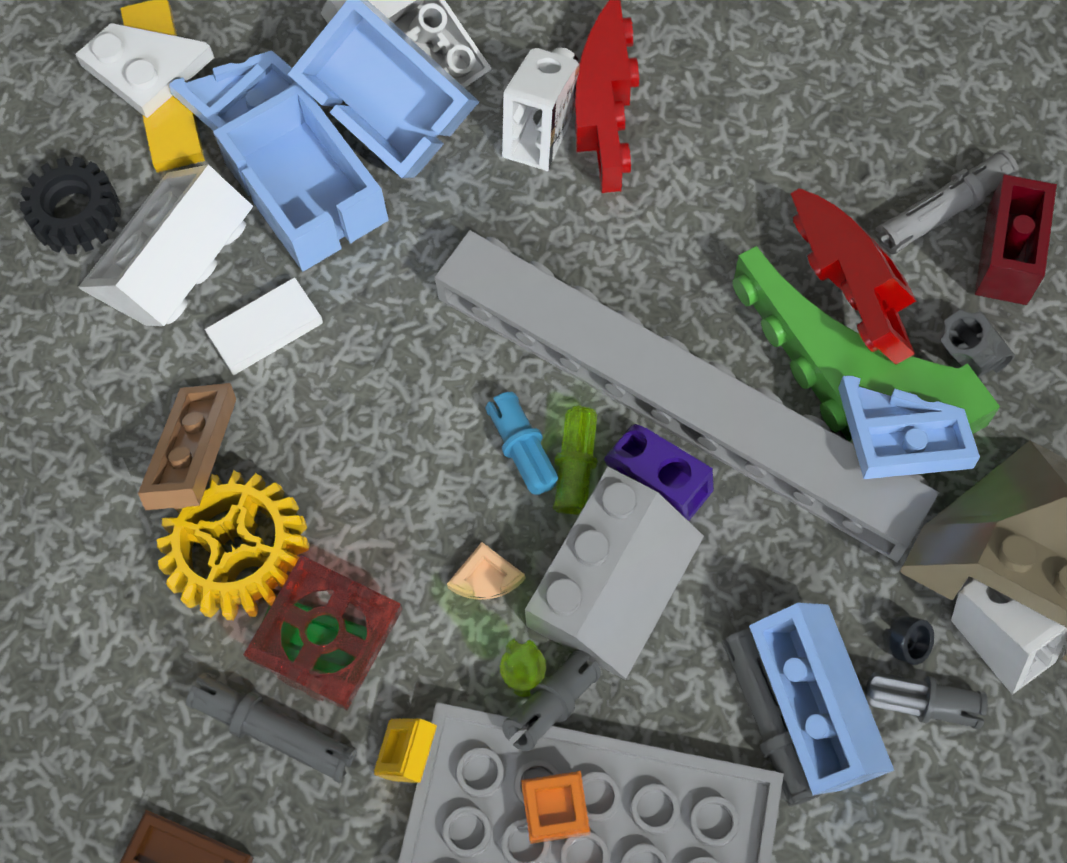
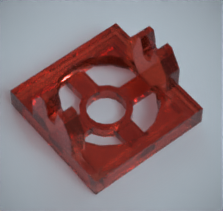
(344, 684)

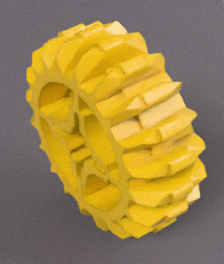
(220, 587)

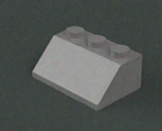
(614, 573)

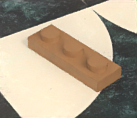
(188, 447)

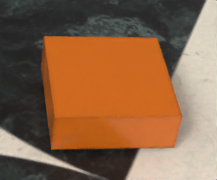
(555, 807)

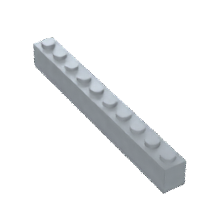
(683, 393)

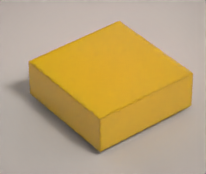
(405, 750)

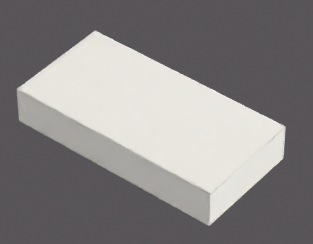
(264, 326)

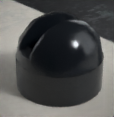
(910, 628)

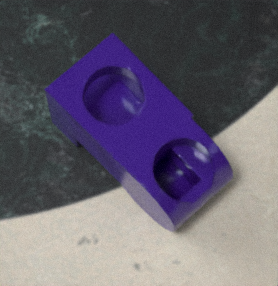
(662, 467)

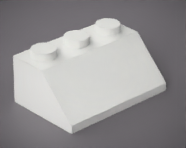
(169, 246)

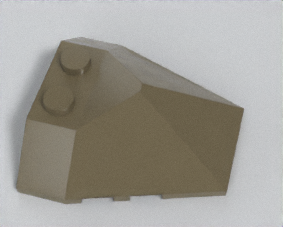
(1003, 534)

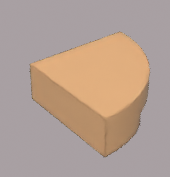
(485, 575)

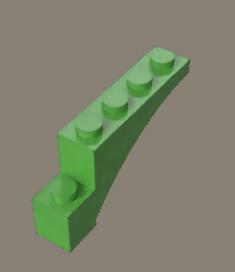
(827, 350)

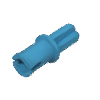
(522, 443)

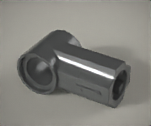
(976, 342)

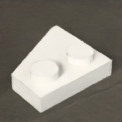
(142, 63)

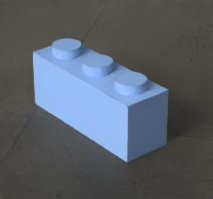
(820, 698)

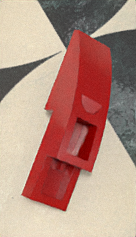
(603, 92)
(859, 269)

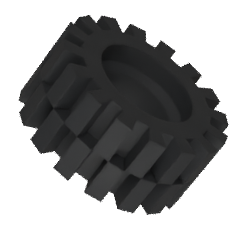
(58, 184)

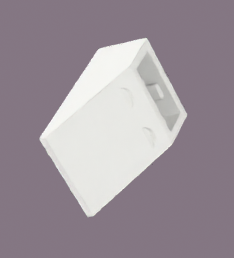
(434, 30)

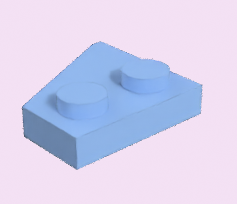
(233, 88)
(905, 433)

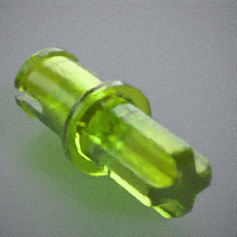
(575, 460)
(522, 667)

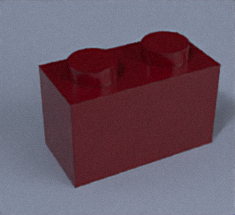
(1016, 239)

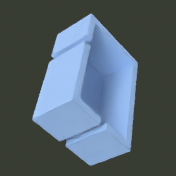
(390, 84)
(301, 175)

